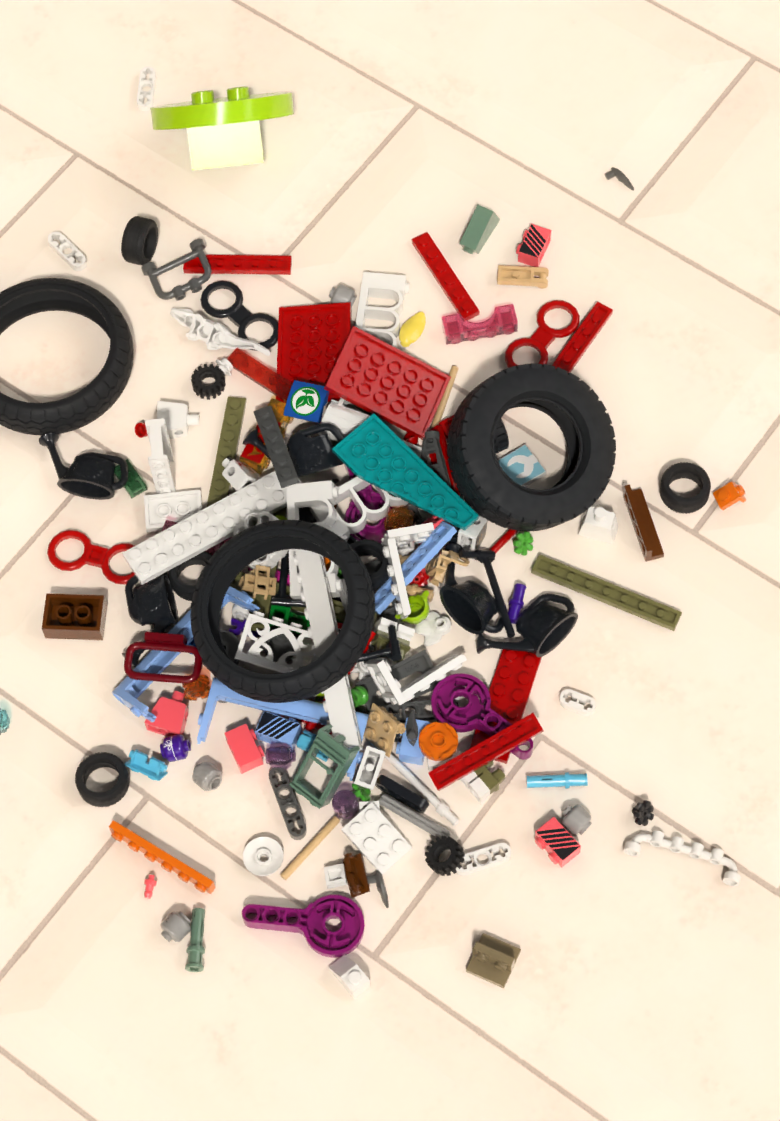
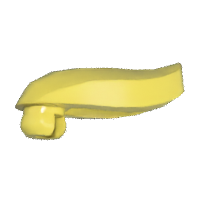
(412, 329)

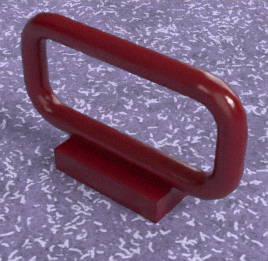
(163, 642)

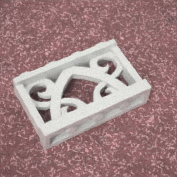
(160, 455)
(253, 655)

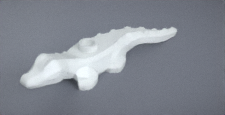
(212, 333)

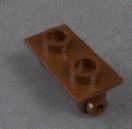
(356, 874)

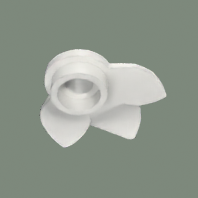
(431, 628)

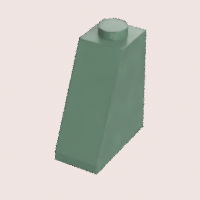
(479, 229)

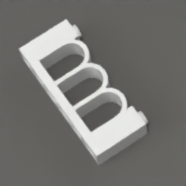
(385, 287)
(350, 490)
(309, 495)

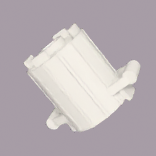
(342, 417)

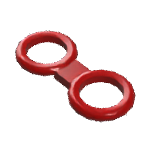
(544, 335)
(92, 555)

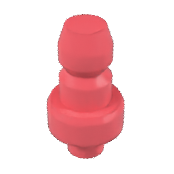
(150, 884)

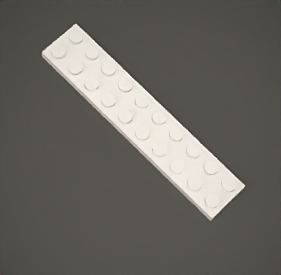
(204, 528)

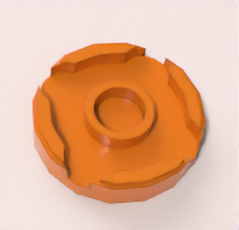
(438, 741)

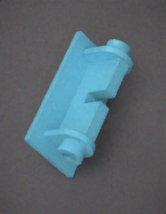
(154, 769)

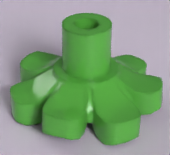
(523, 542)
(361, 792)

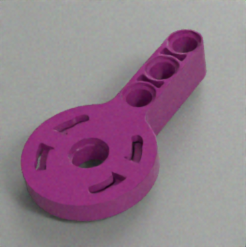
(372, 501)
(473, 713)
(313, 925)

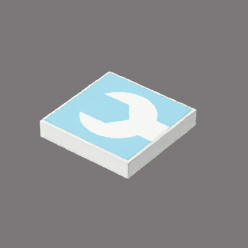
(522, 466)

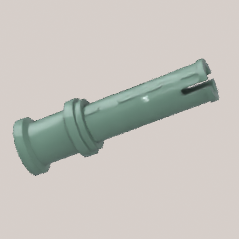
(196, 949)

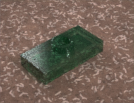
(135, 484)

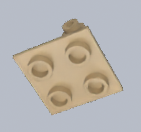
(382, 728)

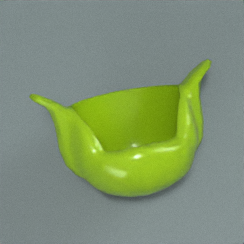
(419, 608)

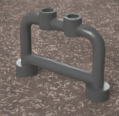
(150, 270)

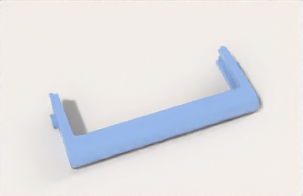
(157, 661)
(301, 709)

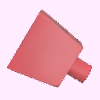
(170, 716)

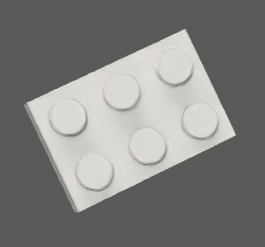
(171, 507)
(376, 838)

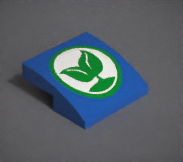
(306, 401)

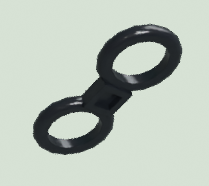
(238, 313)

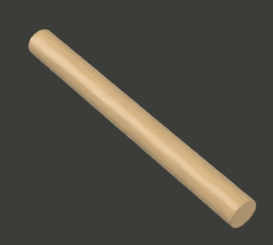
(438, 415)
(310, 848)

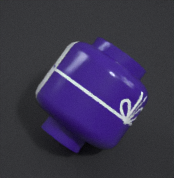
(175, 748)

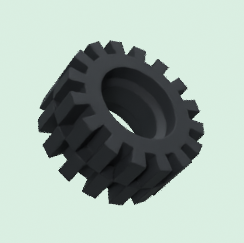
(207, 372)
(451, 863)

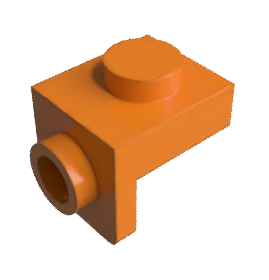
(729, 495)

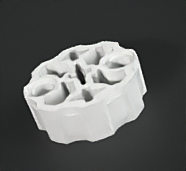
(254, 519)

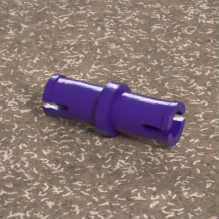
(516, 603)

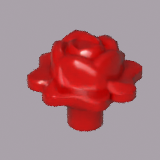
(421, 578)

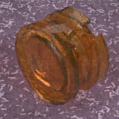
(398, 518)
(197, 688)

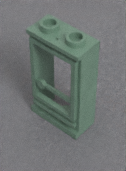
(337, 752)

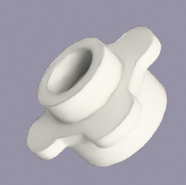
(225, 366)

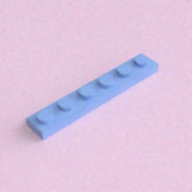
(415, 563)

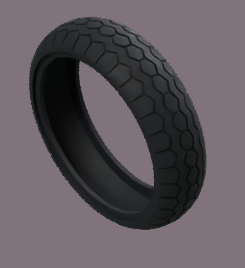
(103, 391)
(238, 554)

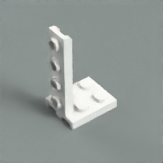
(392, 540)
(391, 688)

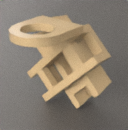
(437, 567)
(246, 582)

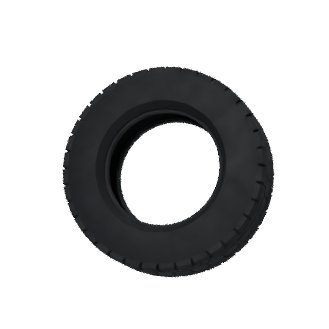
(580, 419)

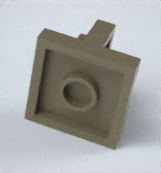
(493, 960)

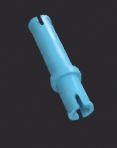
(564, 780)

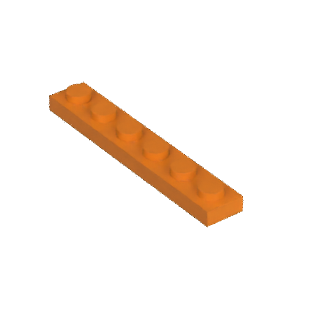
(167, 861)

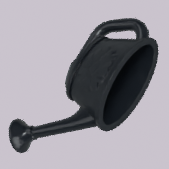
(306, 452)
(89, 474)
(468, 602)
(151, 604)
(539, 625)

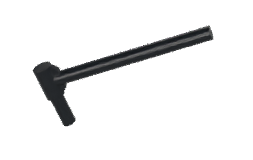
(487, 557)
(281, 598)
(392, 649)

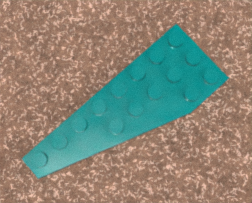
(388, 463)

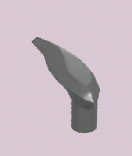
(620, 176)
(412, 728)
(378, 879)

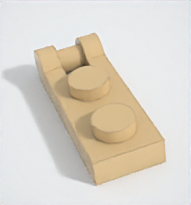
(522, 276)

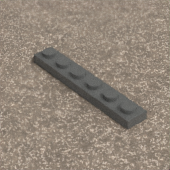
(276, 447)

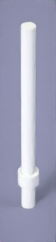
(441, 808)

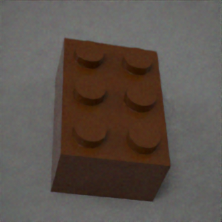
(74, 616)

